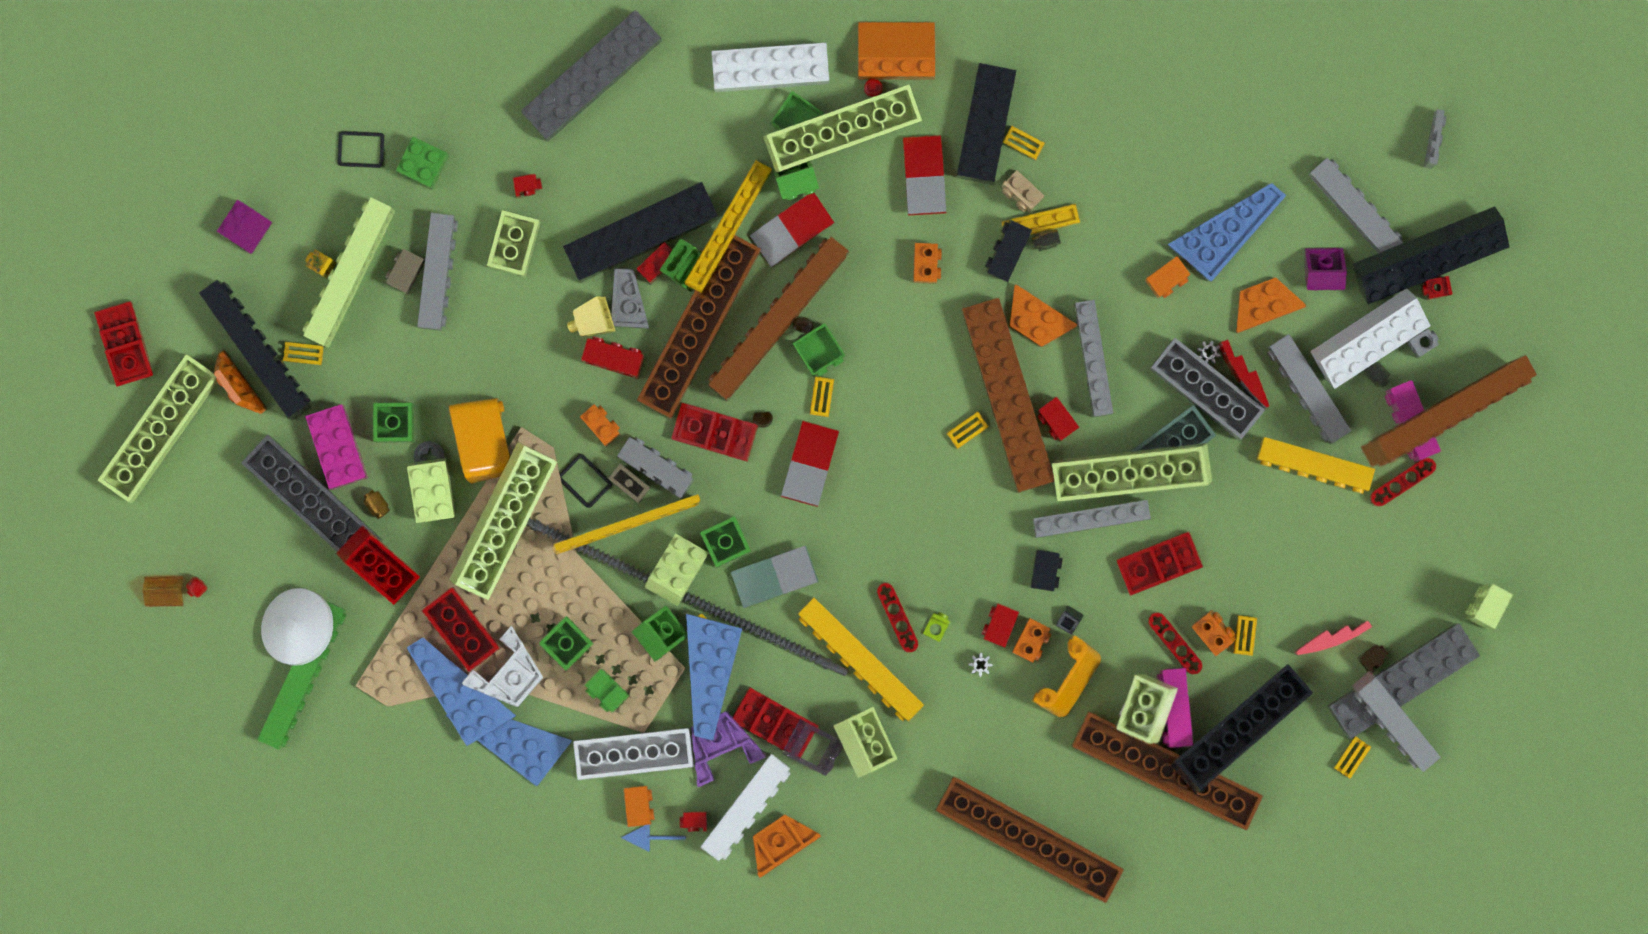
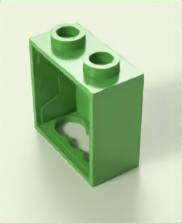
(794, 111)
(680, 263)
(819, 350)

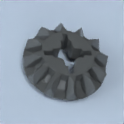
(424, 447)

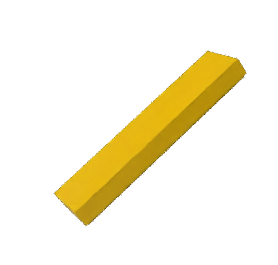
(1049, 219)

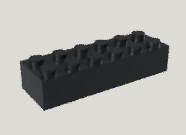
(986, 123)

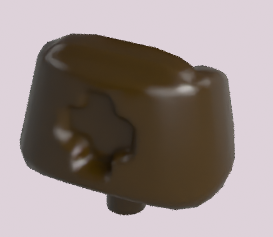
(803, 325)
(762, 419)

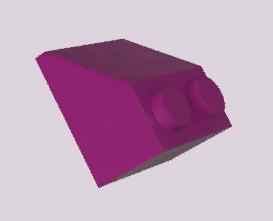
(244, 226)
(1325, 269)

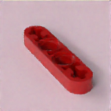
(1401, 480)
(900, 616)
(1177, 641)

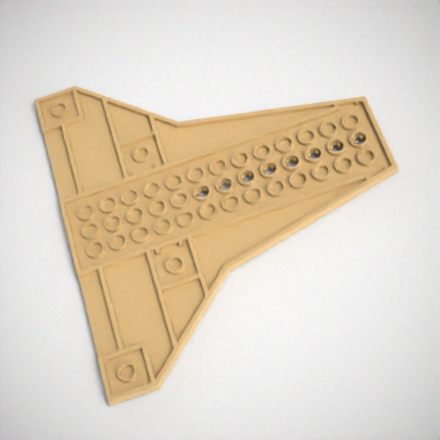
(531, 584)

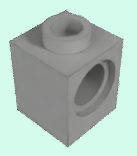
(1415, 346)

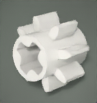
(1213, 349)
(974, 664)

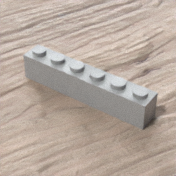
(1354, 206)
(436, 272)
(1093, 358)
(1309, 389)
(1091, 519)
(1395, 721)

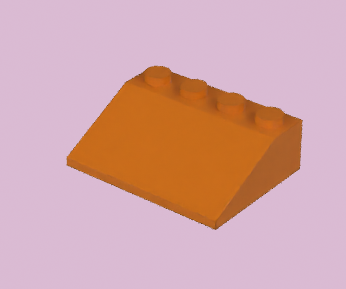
(896, 50)

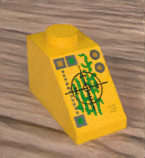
(320, 263)

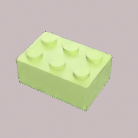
(513, 243)
(431, 490)
(676, 570)
(1488, 606)
(1146, 708)
(865, 742)

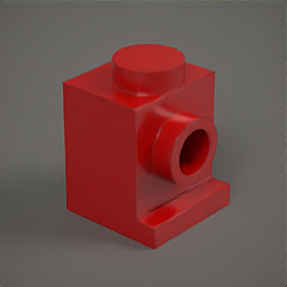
(527, 185)
(1445, 288)
(694, 821)

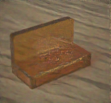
(163, 591)

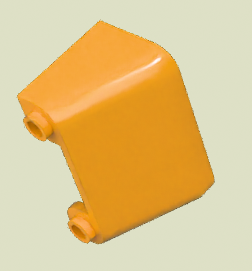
(480, 438)
(1086, 664)

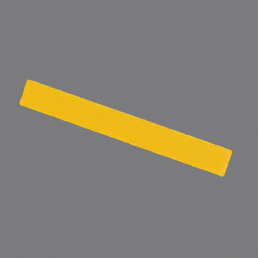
(728, 226)
(626, 524)

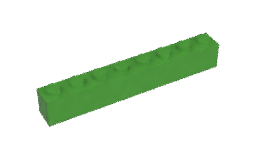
(294, 692)

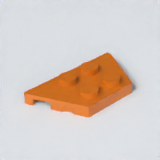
(1265, 303)
(1037, 319)
(236, 385)
(780, 842)

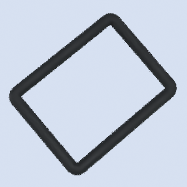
(361, 164)
(596, 470)

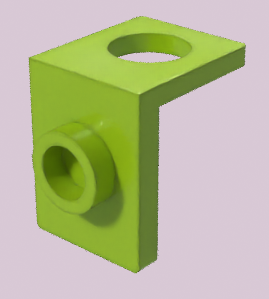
(940, 619)

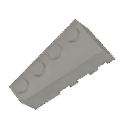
(655, 467)

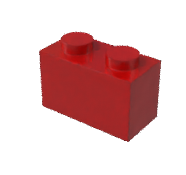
(650, 267)
(1058, 419)
(1000, 625)

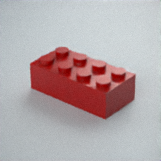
(377, 565)
(461, 629)

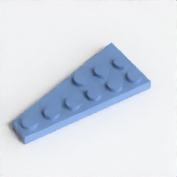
(1220, 238)
(711, 660)
(469, 710)
(525, 748)

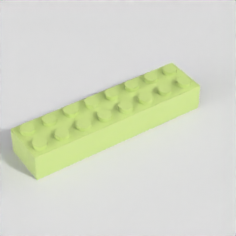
(842, 128)
(349, 272)
(158, 429)
(1132, 472)
(499, 523)

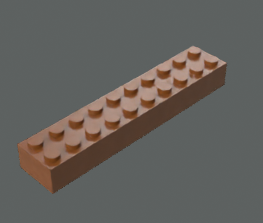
(778, 319)
(698, 329)
(1008, 395)
(1449, 412)
(1153, 765)
(1029, 839)

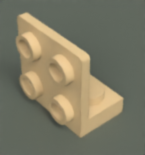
(1022, 192)

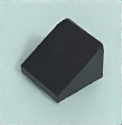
(1069, 620)

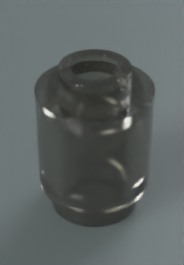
(1046, 239)
(1378, 374)

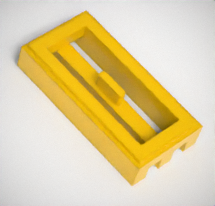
(1019, 149)
(304, 361)
(820, 413)
(954, 439)
(1244, 640)
(1358, 762)

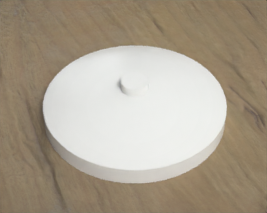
(297, 626)

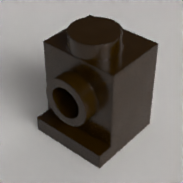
(1373, 657)

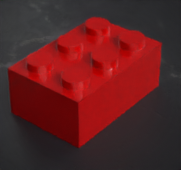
(613, 357)

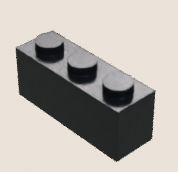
(1007, 250)

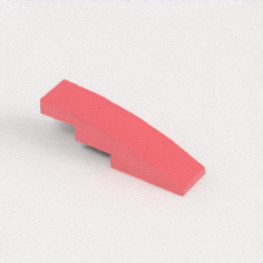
(1326, 640)

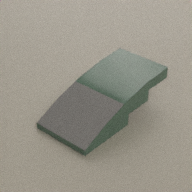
(774, 576)

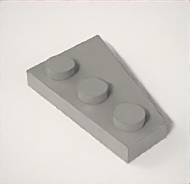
(1435, 139)
(627, 301)

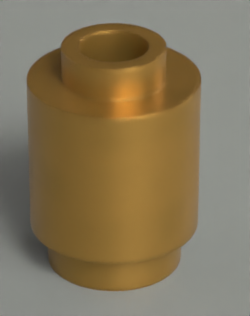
(376, 504)

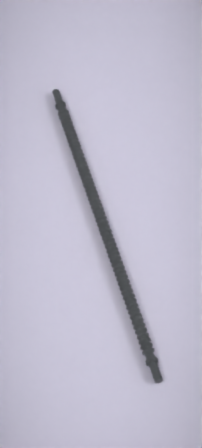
(825, 662)

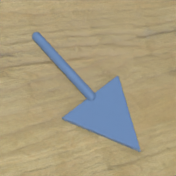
(641, 837)

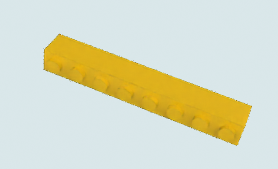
(861, 659)

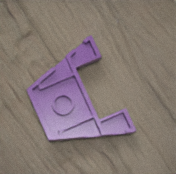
(727, 737)

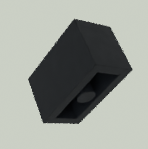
(1045, 570)

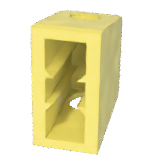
(592, 318)

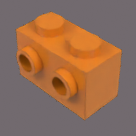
(925, 263)
(1168, 277)
(600, 425)
(1214, 632)
(1031, 640)
(638, 806)

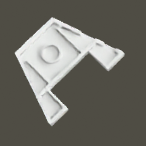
(514, 679)

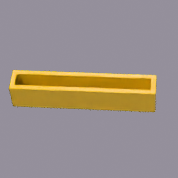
(1315, 464)

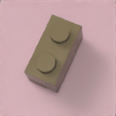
(404, 271)
(629, 483)

